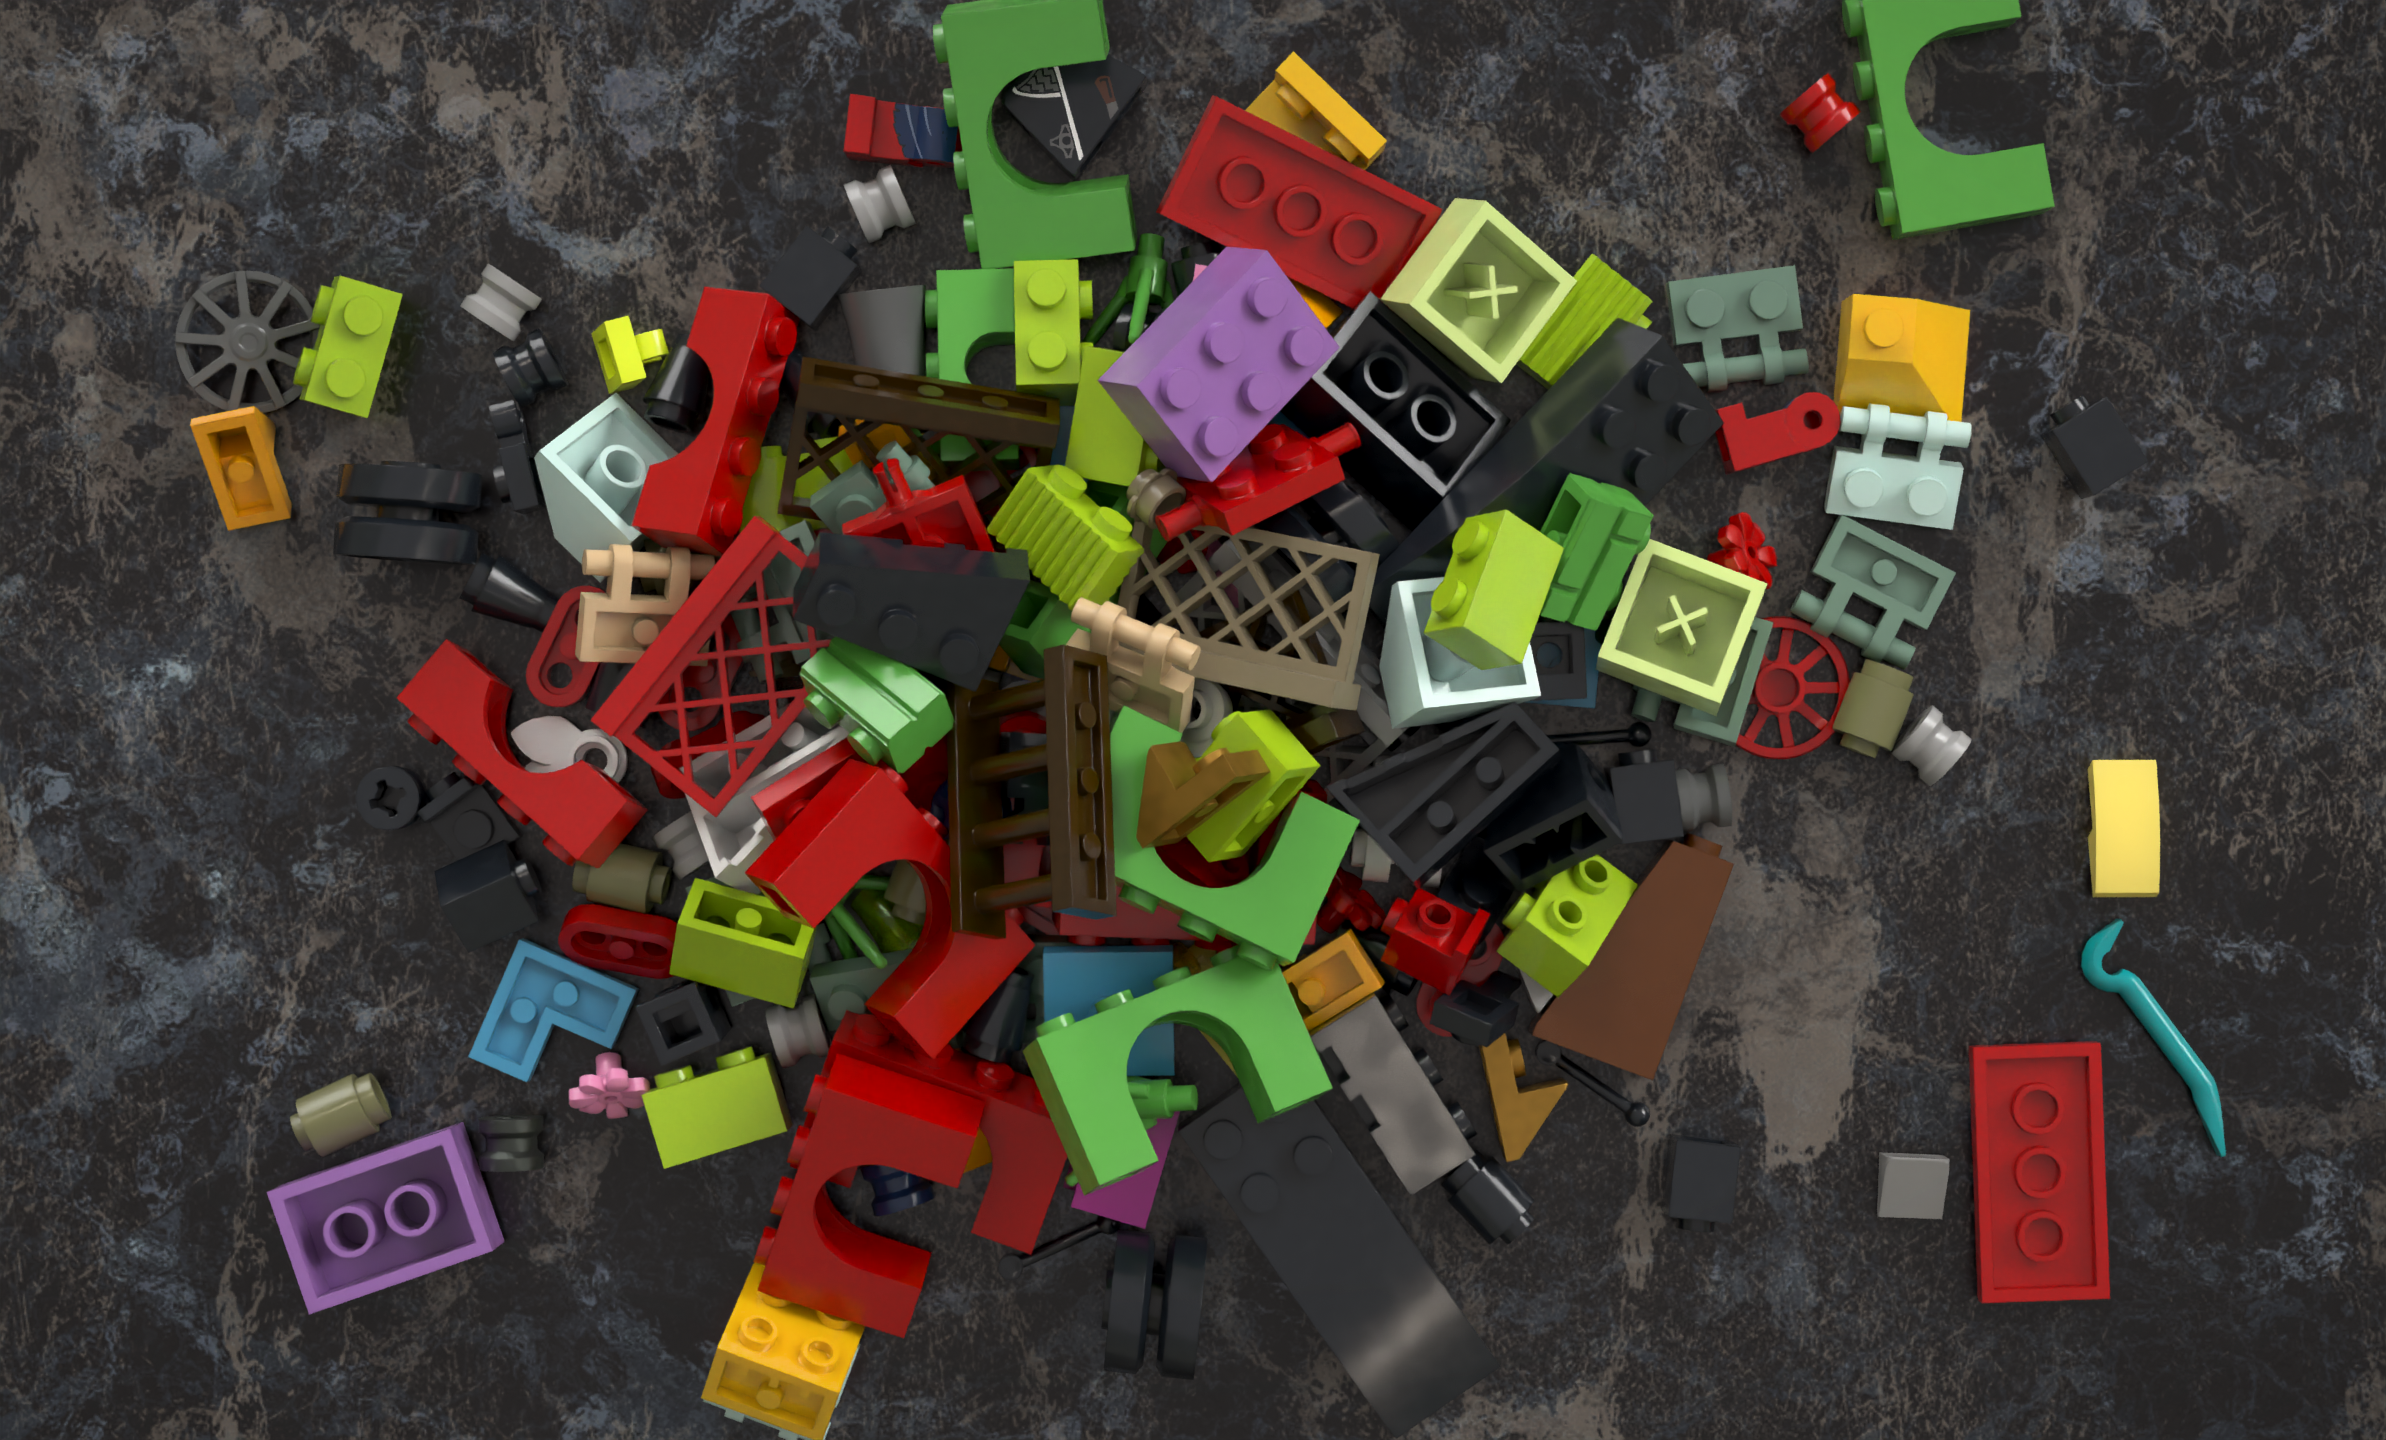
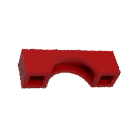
(702, 490)
(467, 708)

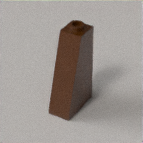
(1639, 976)

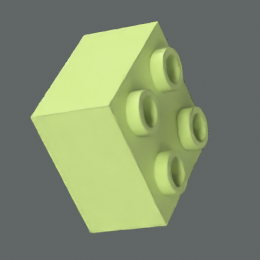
(1478, 290)
(1680, 626)

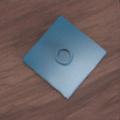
(1087, 974)

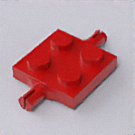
(1262, 480)
(923, 516)

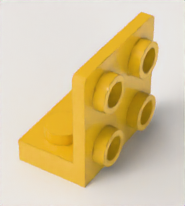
(1316, 113)
(781, 1361)

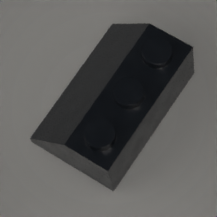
(1410, 407)

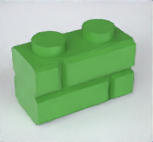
(1600, 535)
(878, 701)

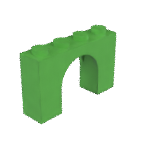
(1923, 184)
(1012, 212)
(1266, 910)
(1085, 1062)

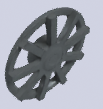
(245, 340)

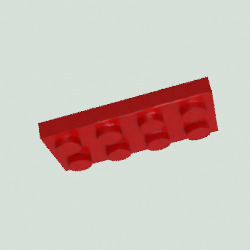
(1303, 205)
(2039, 1172)

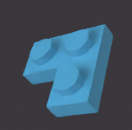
(544, 992)

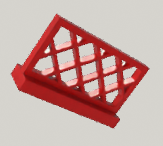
(680, 645)

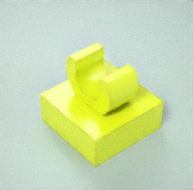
(625, 354)

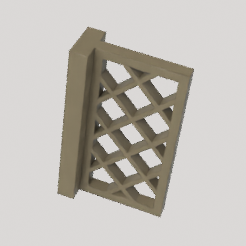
(1246, 664)

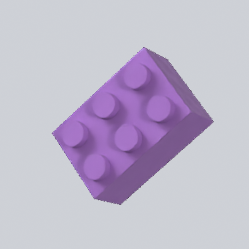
(1219, 363)
(386, 1218)

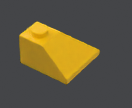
(1902, 355)

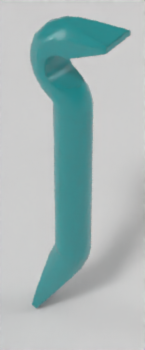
(2159, 1027)

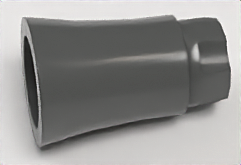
(887, 328)

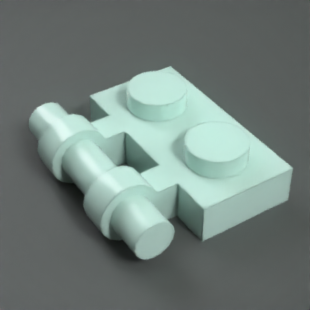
(1896, 485)

